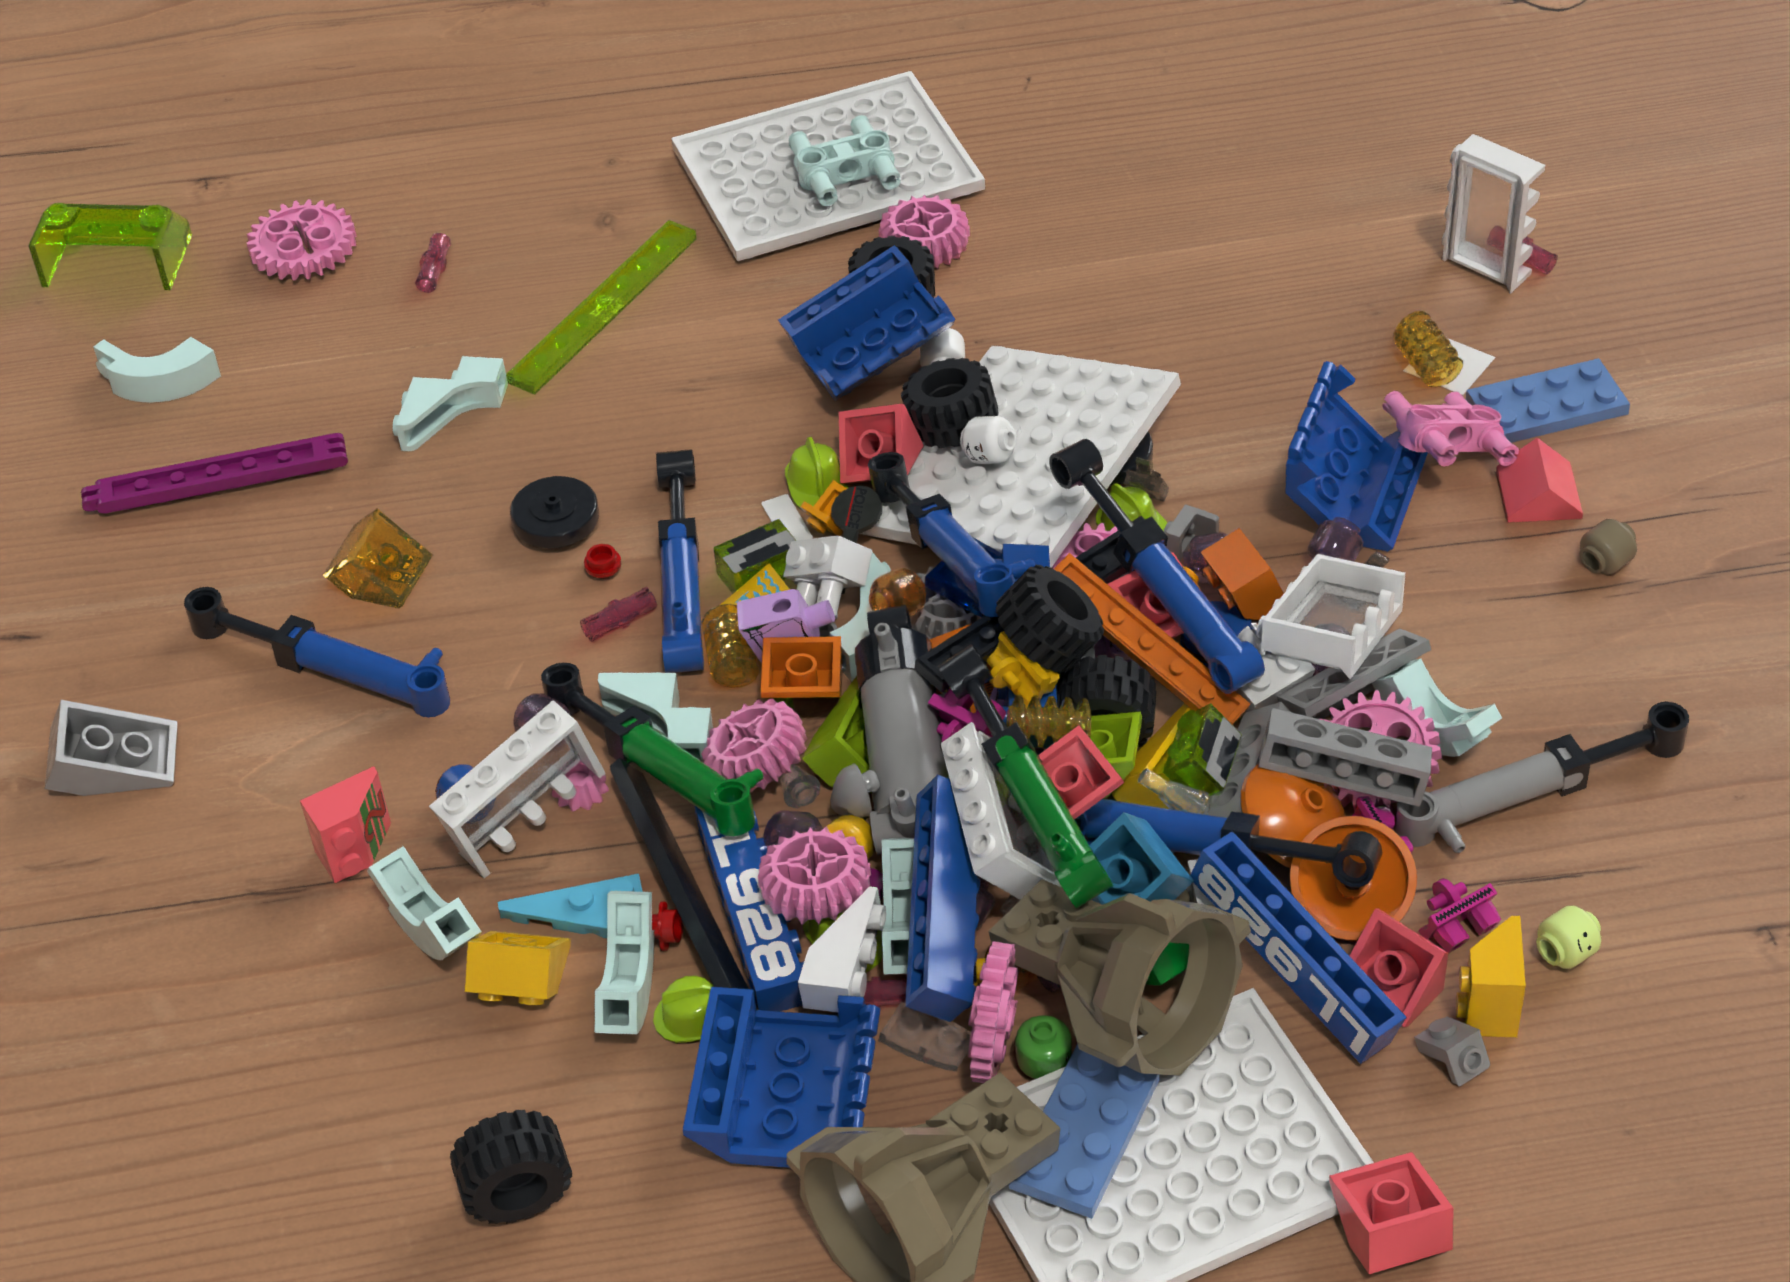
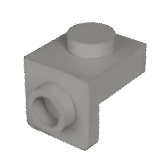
(1188, 524)
(1457, 1046)

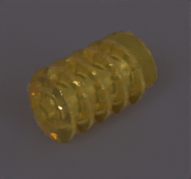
(1427, 349)
(728, 653)
(1049, 719)

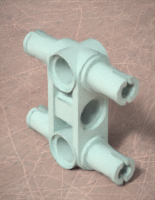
(844, 160)

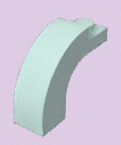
(159, 377)
(1457, 726)
(897, 890)
(422, 914)
(628, 971)

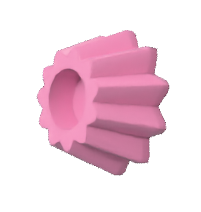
(588, 788)

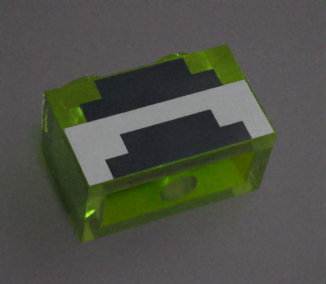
(749, 553)
(1202, 750)

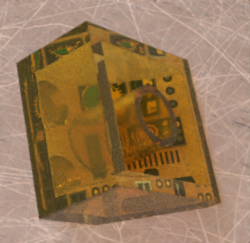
(378, 562)

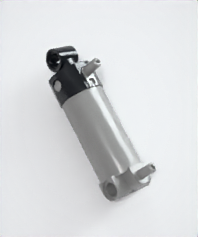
(897, 720)

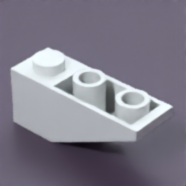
(841, 955)

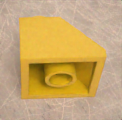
(515, 966)
(1494, 982)

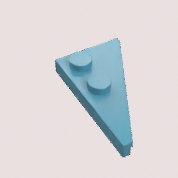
(570, 909)

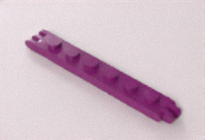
(215, 474)

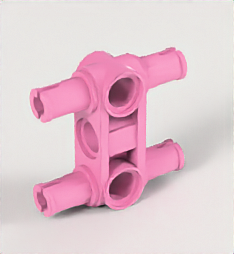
(1450, 428)

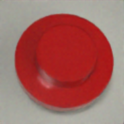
(602, 561)

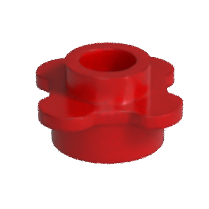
(667, 926)

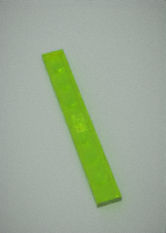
(600, 307)

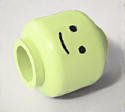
(1568, 937)

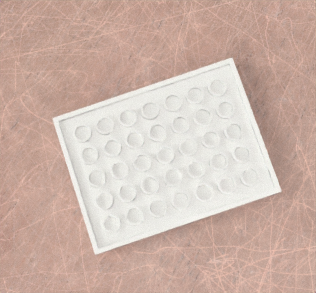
(755, 190)
(1050, 407)
(1212, 1172)

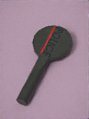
(856, 512)

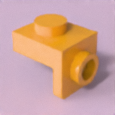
(820, 513)

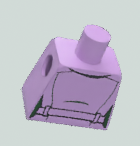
(781, 616)

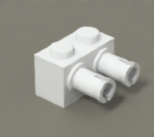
(826, 567)
(1279, 674)

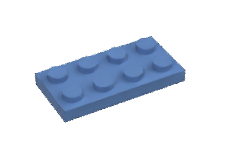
(1553, 400)
(1096, 1117)

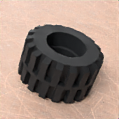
(915, 253)
(946, 397)
(1049, 618)
(1111, 688)
(510, 1166)

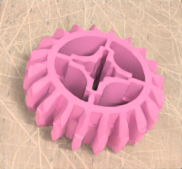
(931, 222)
(757, 737)
(789, 868)

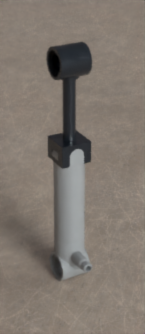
(1559, 768)

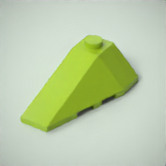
(839, 739)

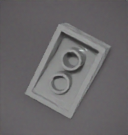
(108, 750)

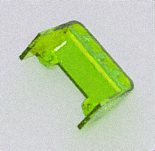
(110, 226)

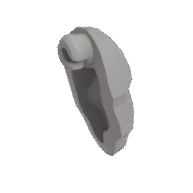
(851, 792)

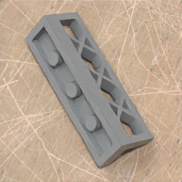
(1332, 685)

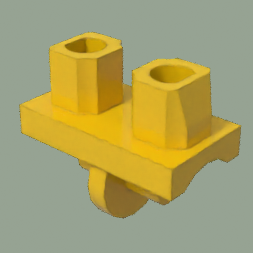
(1019, 672)

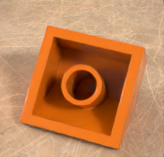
(1242, 574)
(801, 667)

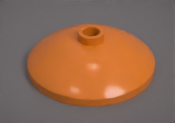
(1288, 805)
(1347, 911)

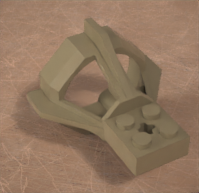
(1103, 963)
(926, 1180)

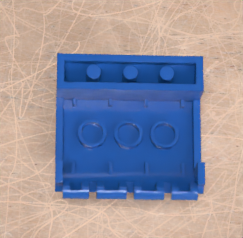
(865, 322)
(1347, 467)
(777, 1076)

